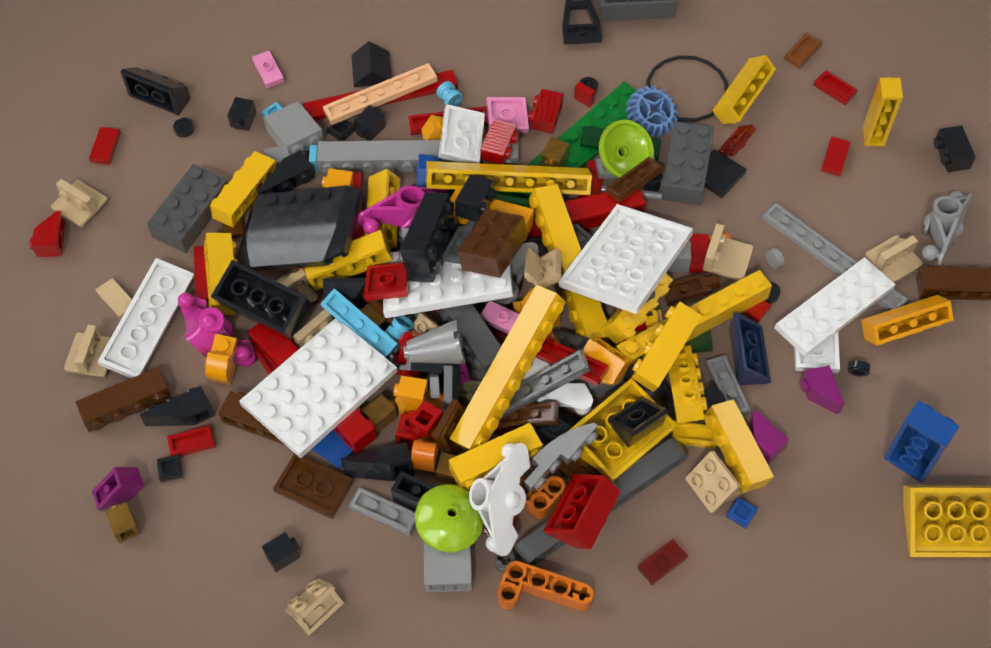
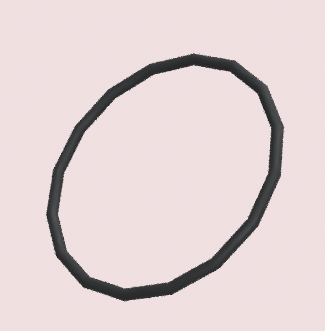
(694, 58)

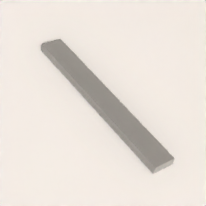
(821, 249)

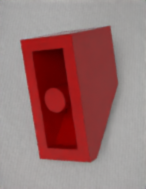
(49, 236)

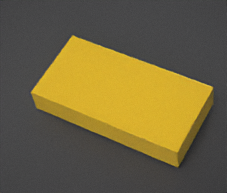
(694, 435)

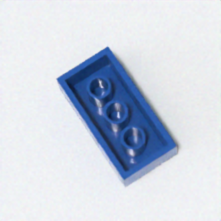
(921, 441)

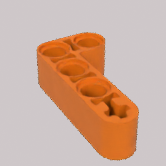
(426, 451)
(544, 496)
(545, 591)

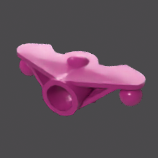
(395, 209)
(205, 323)

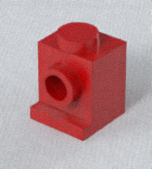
(425, 414)
(403, 432)

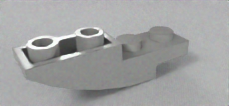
(564, 448)

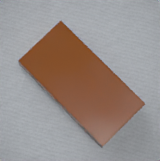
(803, 50)

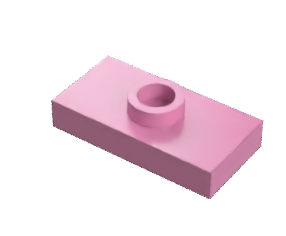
(268, 69)
(499, 317)

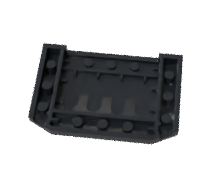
(299, 228)

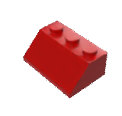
(582, 510)

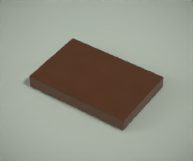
(313, 485)

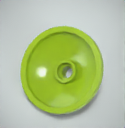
(630, 140)
(441, 530)

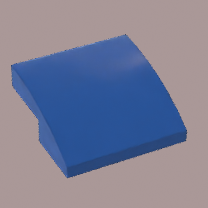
(333, 449)

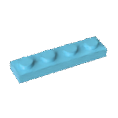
(359, 323)

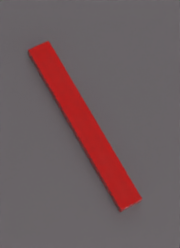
(315, 107)

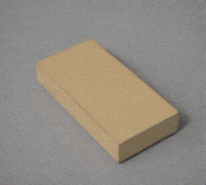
(114, 297)

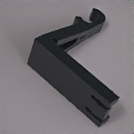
(451, 376)

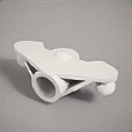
(569, 395)
(501, 497)

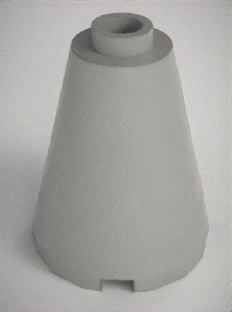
(437, 346)

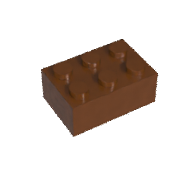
(492, 243)

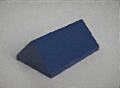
(748, 351)

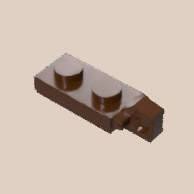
(691, 288)

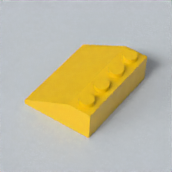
(608, 452)
(948, 520)

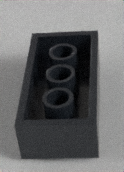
(428, 237)
(261, 299)

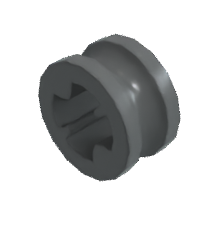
(498, 564)

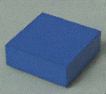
(742, 512)

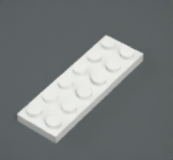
(834, 306)
(146, 319)

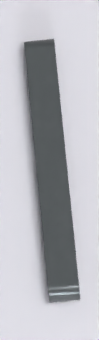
(630, 483)

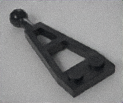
(581, 32)

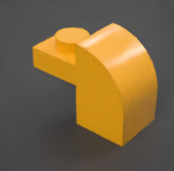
(220, 363)

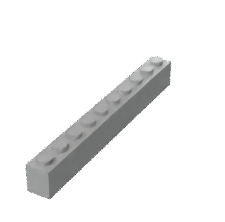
(381, 155)

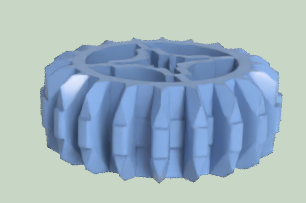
(662, 118)

